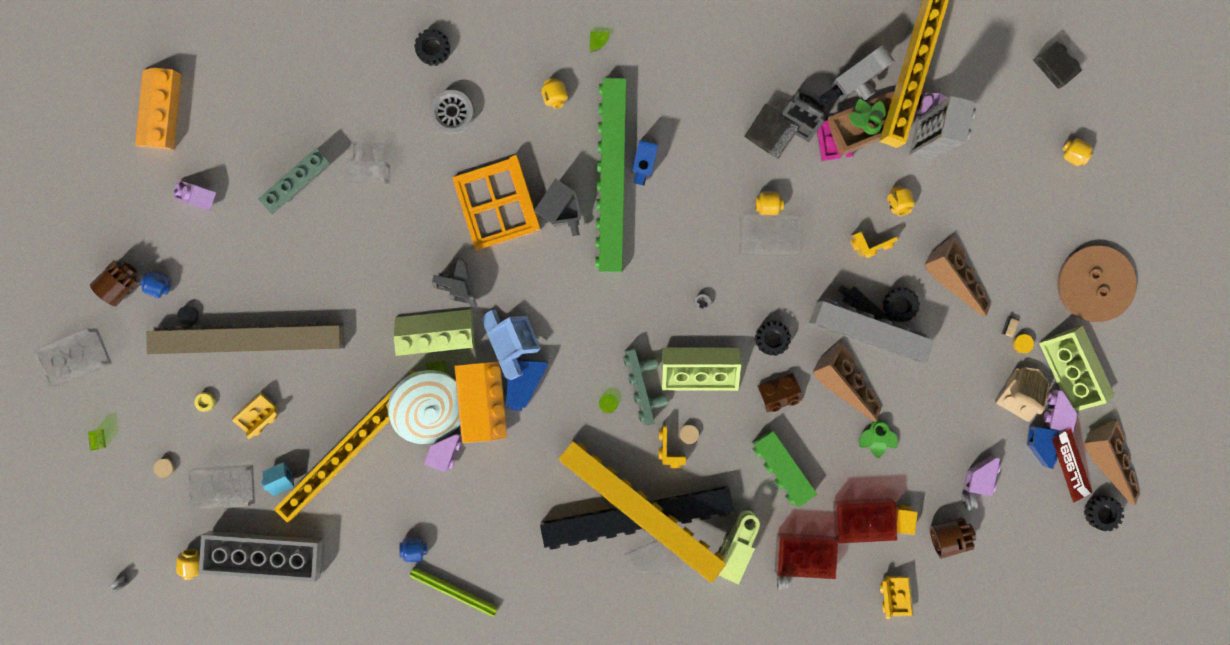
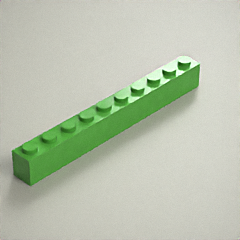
(612, 175)

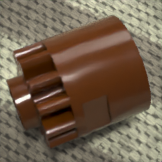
(115, 282)
(952, 537)

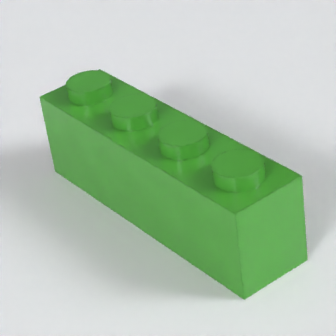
(784, 468)

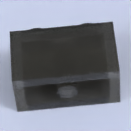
(1058, 64)

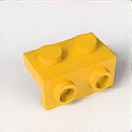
(256, 415)
(897, 596)

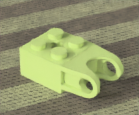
(738, 546)

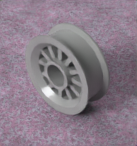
(469, 109)

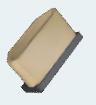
(1010, 327)

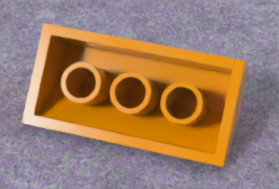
(158, 108)
(480, 402)

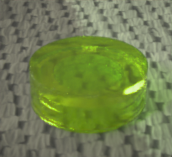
(608, 403)

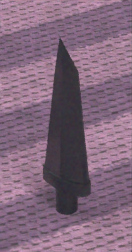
(861, 302)

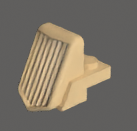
(1025, 393)

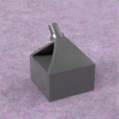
(560, 207)

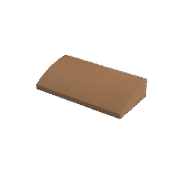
(851, 138)

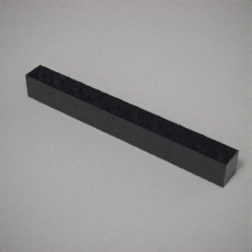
(613, 521)

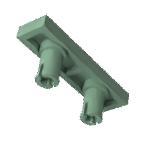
(294, 181)
(640, 396)

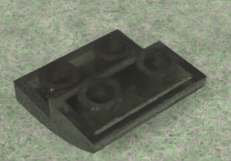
(771, 131)

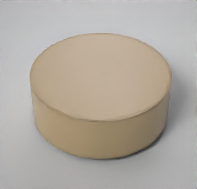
(689, 434)
(164, 467)

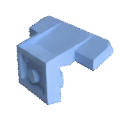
(510, 340)

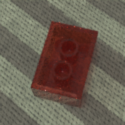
(865, 520)
(806, 556)

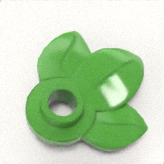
(866, 114)
(878, 441)

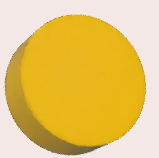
(1023, 343)

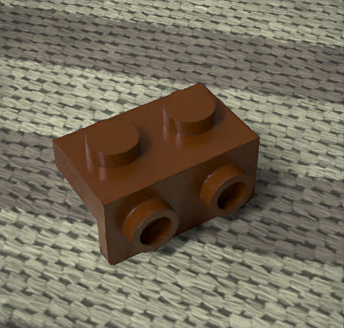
(780, 393)

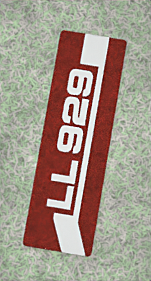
(1071, 465)

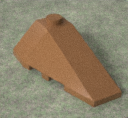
(952, 271)
(841, 377)
(1109, 455)

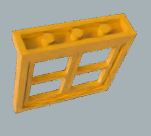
(522, 195)

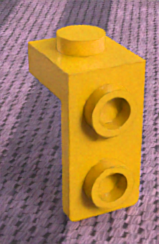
(858, 243)
(674, 461)

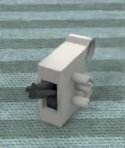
(858, 78)

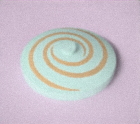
(425, 407)

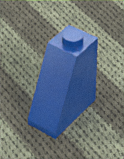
(523, 387)

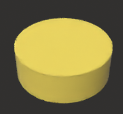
(205, 401)

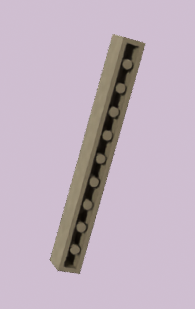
(245, 339)

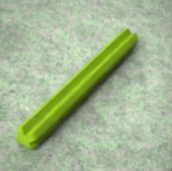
(453, 591)

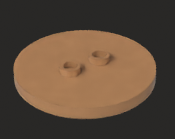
(1097, 283)

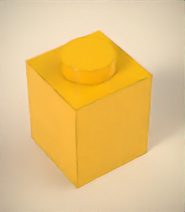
(906, 519)

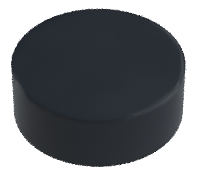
(187, 315)

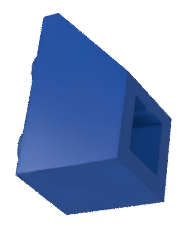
(1041, 445)

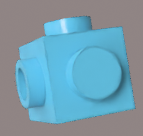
(277, 479)

